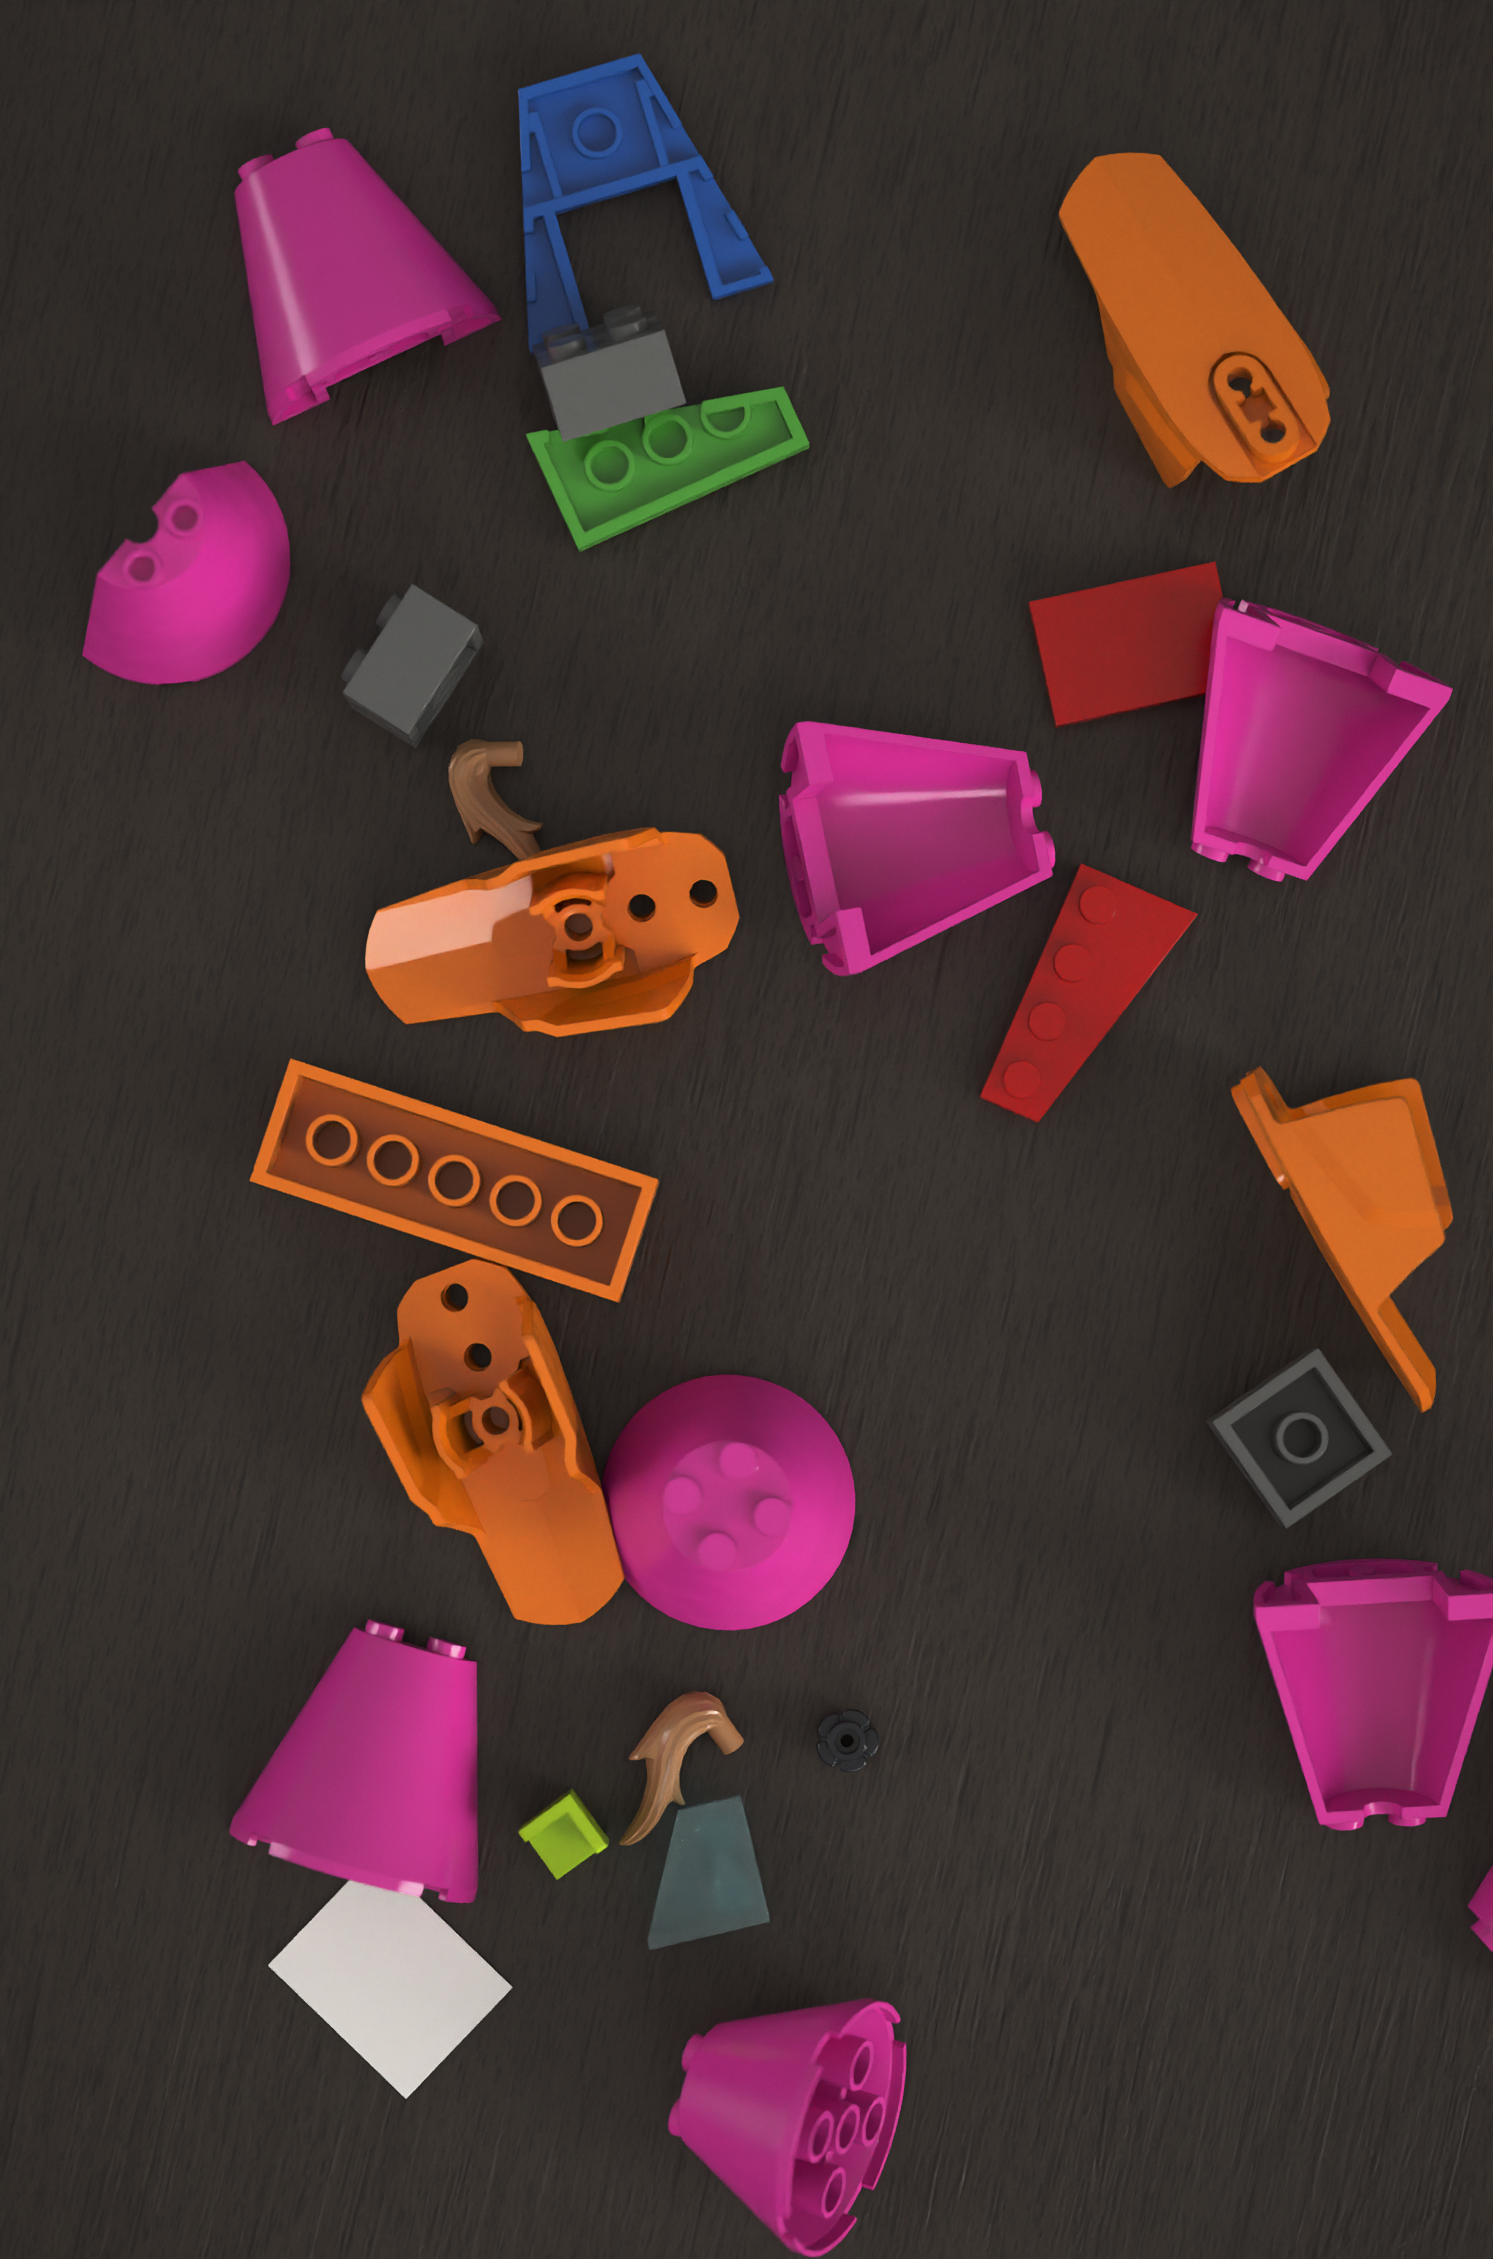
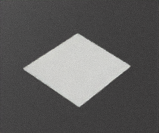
(390, 1980)

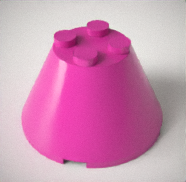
(729, 1502)
(796, 2112)

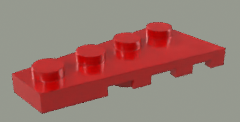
(1087, 975)

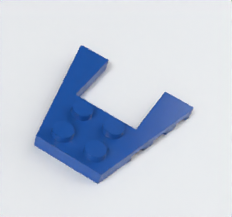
(601, 139)

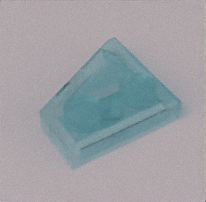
(708, 1876)

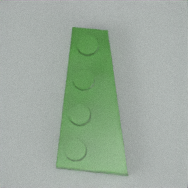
(663, 460)

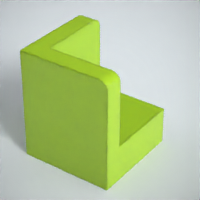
(564, 1834)

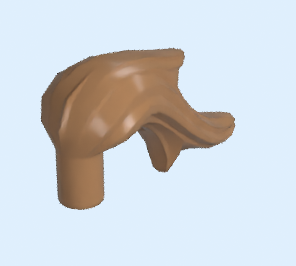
(480, 803)
(664, 1751)

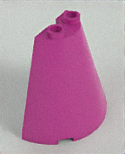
(340, 272)
(199, 587)
(1297, 736)
(902, 837)
(1378, 1681)
(379, 1770)

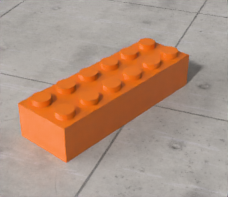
(454, 1180)

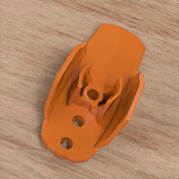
(1185, 322)
(558, 936)
(1368, 1193)
(497, 1442)

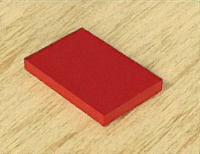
(1127, 643)

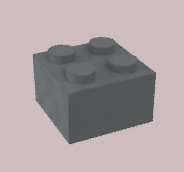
(607, 372)
(411, 664)
(1299, 1437)

